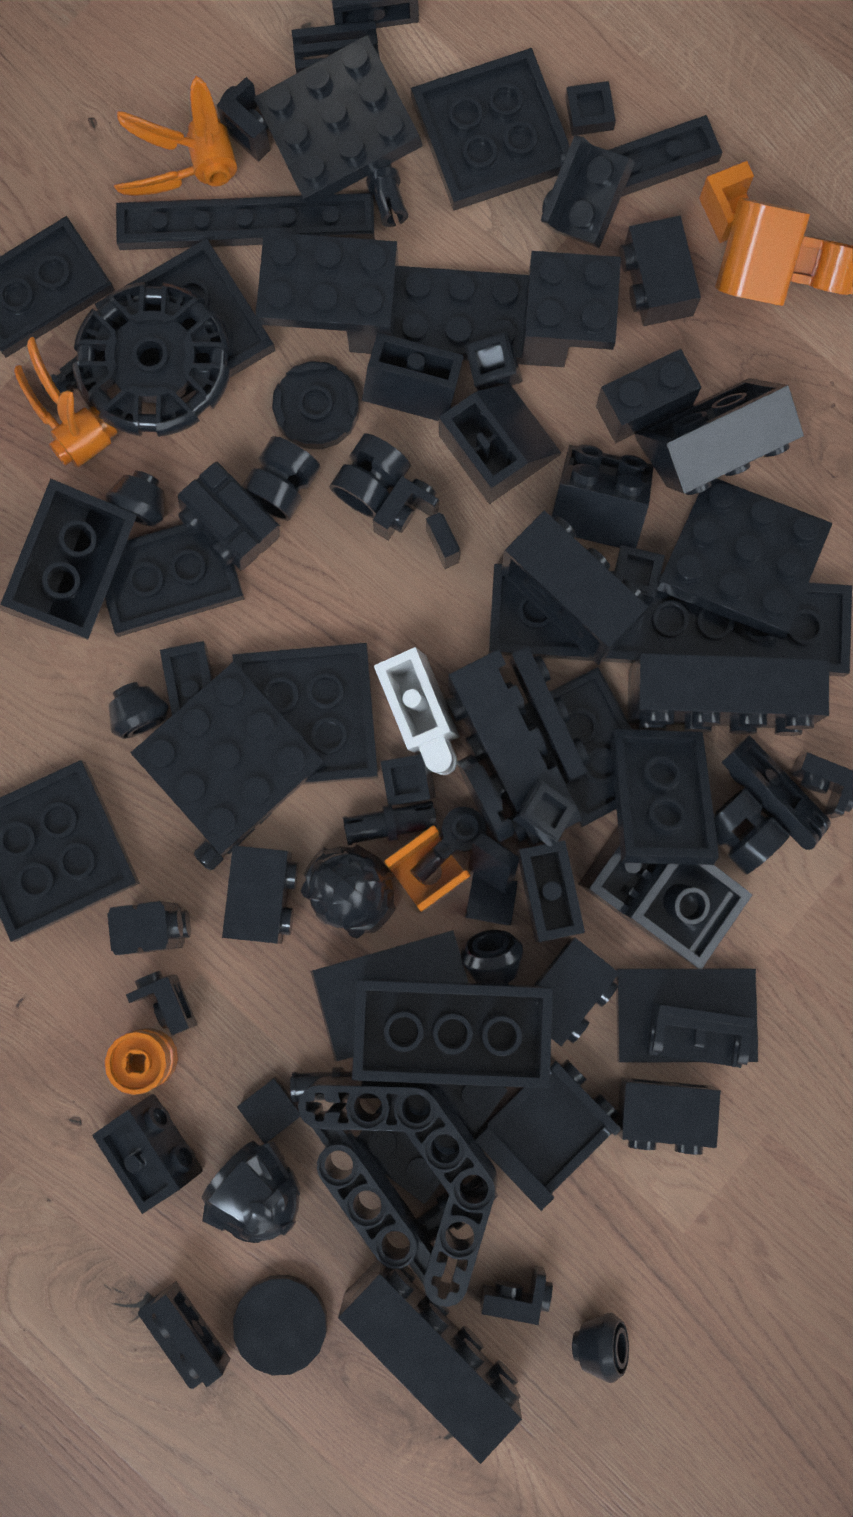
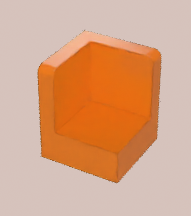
(722, 194)

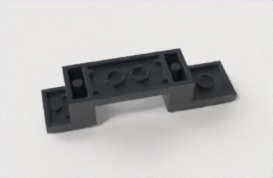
(364, 291)

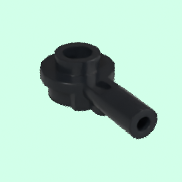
(458, 834)

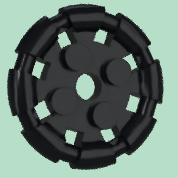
(157, 383)

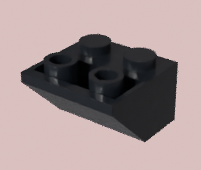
(496, 440)
(604, 495)

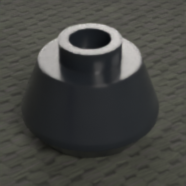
(140, 496)
(136, 710)
(492, 956)
(602, 1347)

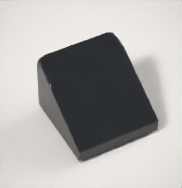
(493, 362)
(489, 903)

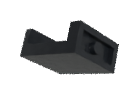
(547, 1132)

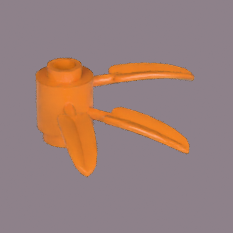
(206, 140)
(81, 433)

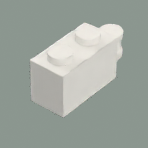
(419, 709)

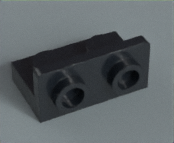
(586, 192)
(148, 1153)
(184, 1337)

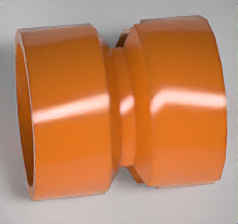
(141, 1061)

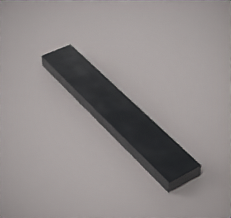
(240, 220)

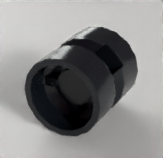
(373, 470)
(282, 475)
(758, 841)

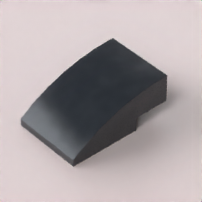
(675, 904)
(422, 960)

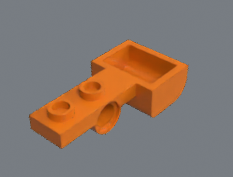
(771, 250)

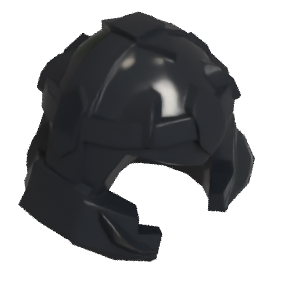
(349, 889)
(253, 1195)

